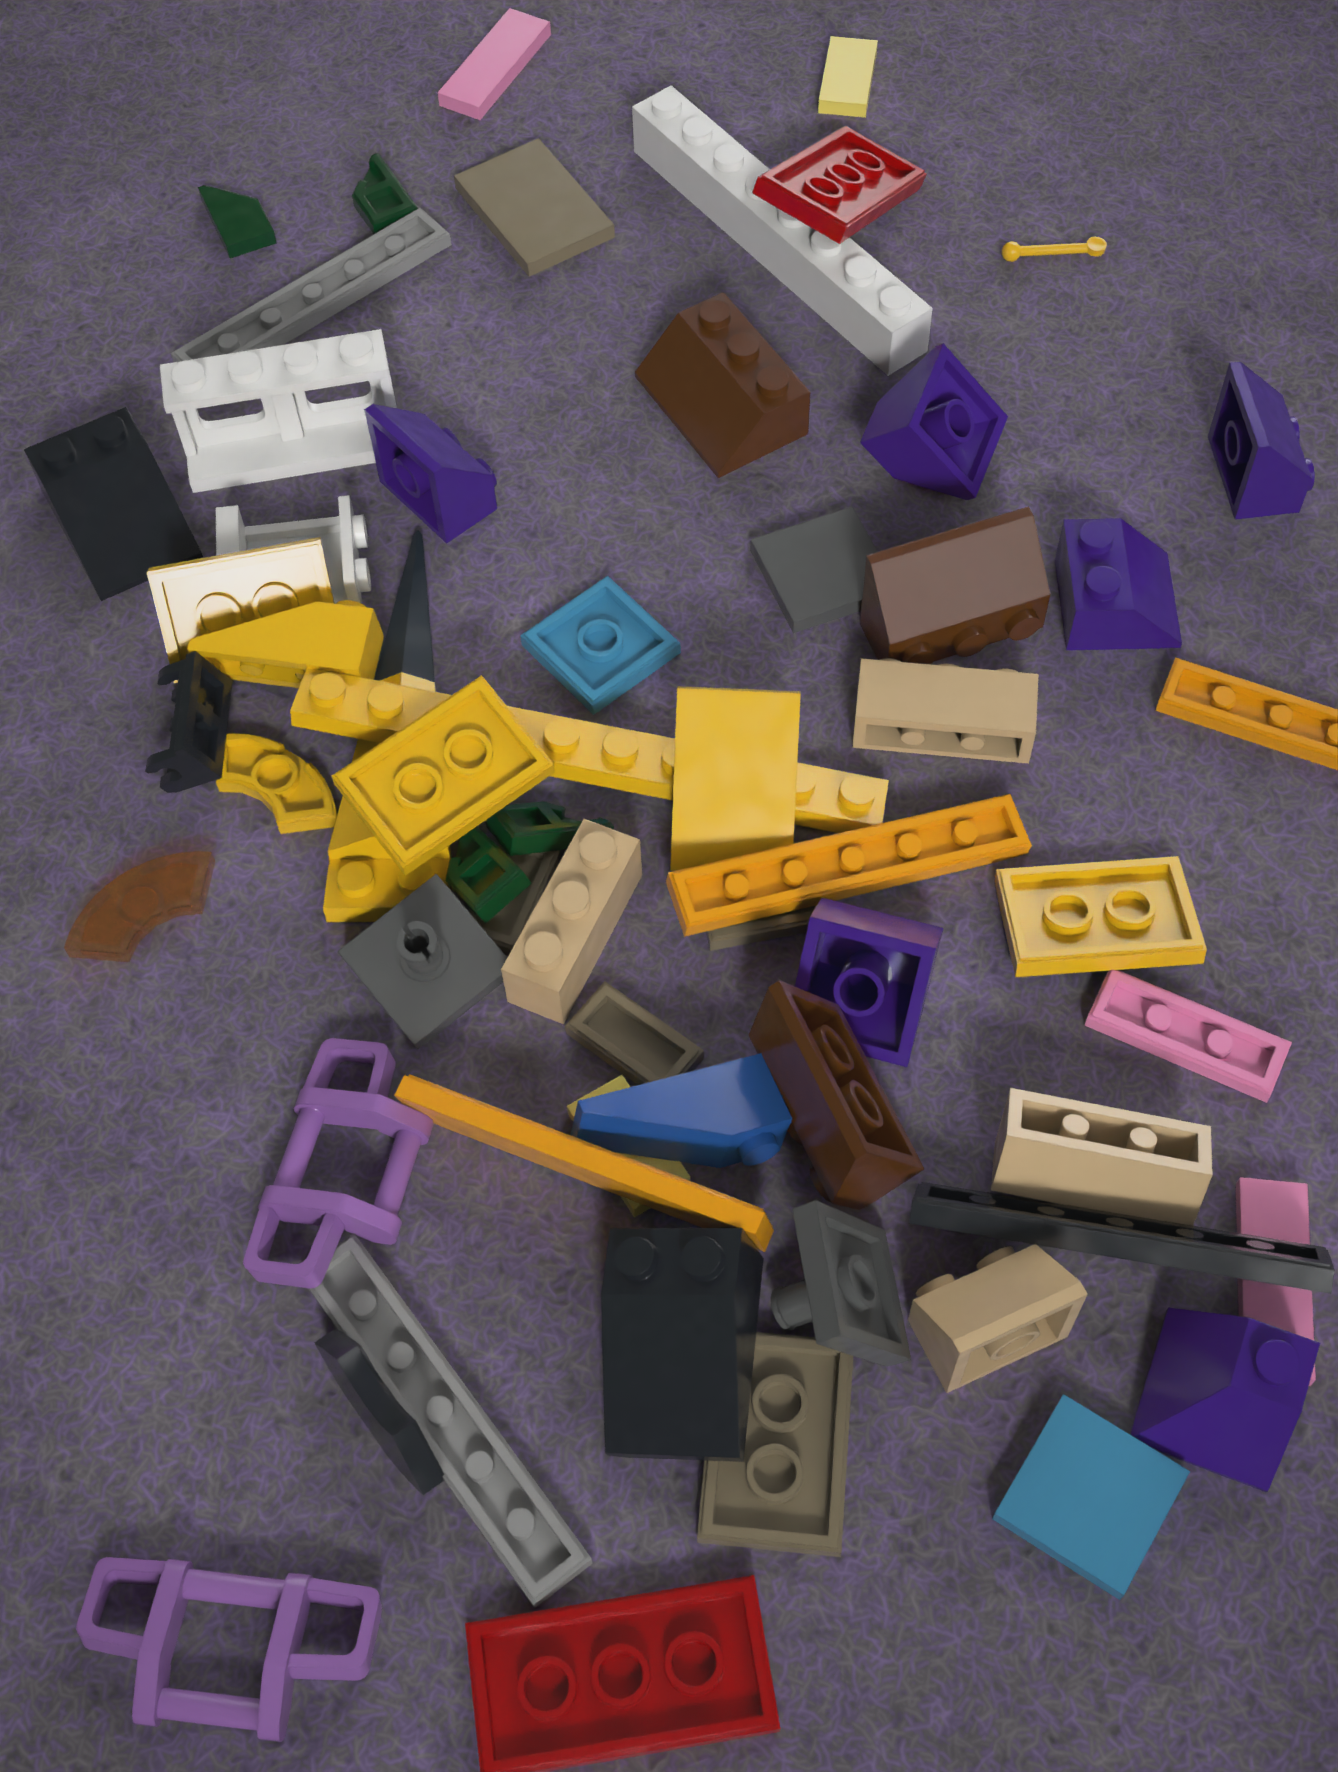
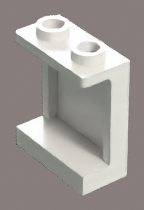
(339, 537)

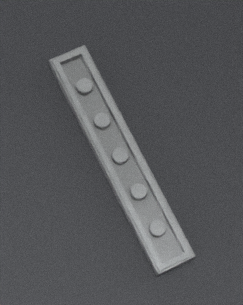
(324, 289)
(469, 1448)

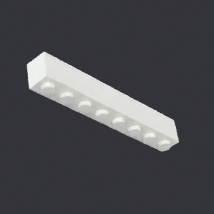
(832, 278)

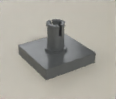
(426, 961)
(845, 1288)

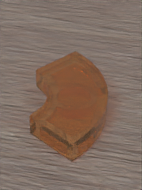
(139, 902)

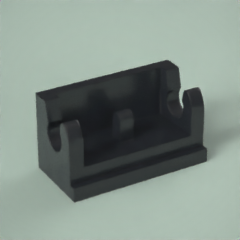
(197, 724)

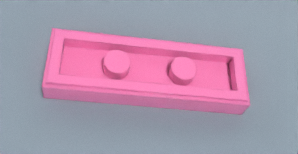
(494, 64)
(1188, 1034)
(1280, 1213)

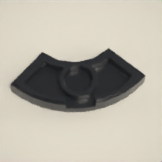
(380, 1411)

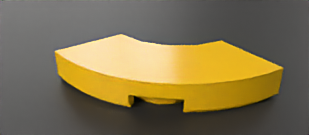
(280, 780)

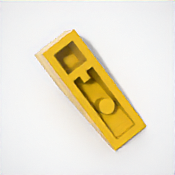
(282, 645)

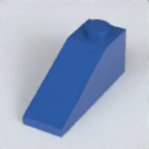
(694, 1117)

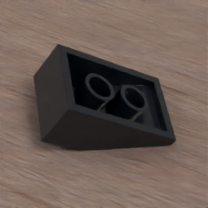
(112, 502)
(679, 1342)

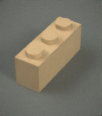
(946, 710)
(572, 921)
(1101, 1158)

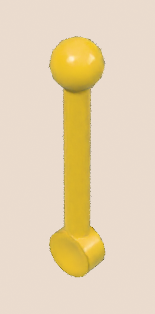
(1094, 246)

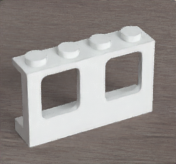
(290, 432)

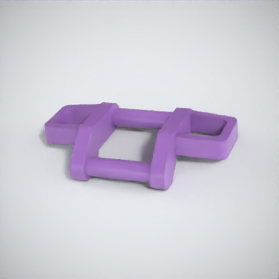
(335, 1210)
(283, 1663)

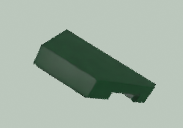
(381, 196)
(237, 220)
(535, 827)
(484, 875)

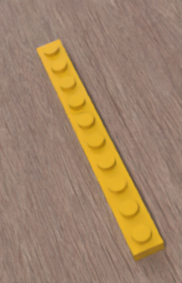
(578, 748)

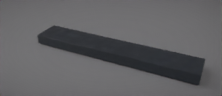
(1123, 1237)

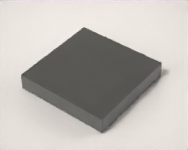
(816, 567)

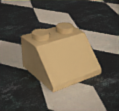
(995, 1313)

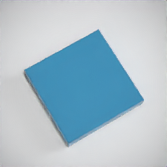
(600, 644)
(1091, 1496)

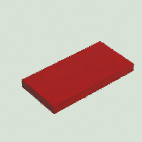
(840, 184)
(621, 1677)

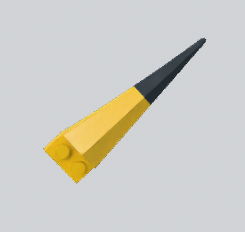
(361, 874)

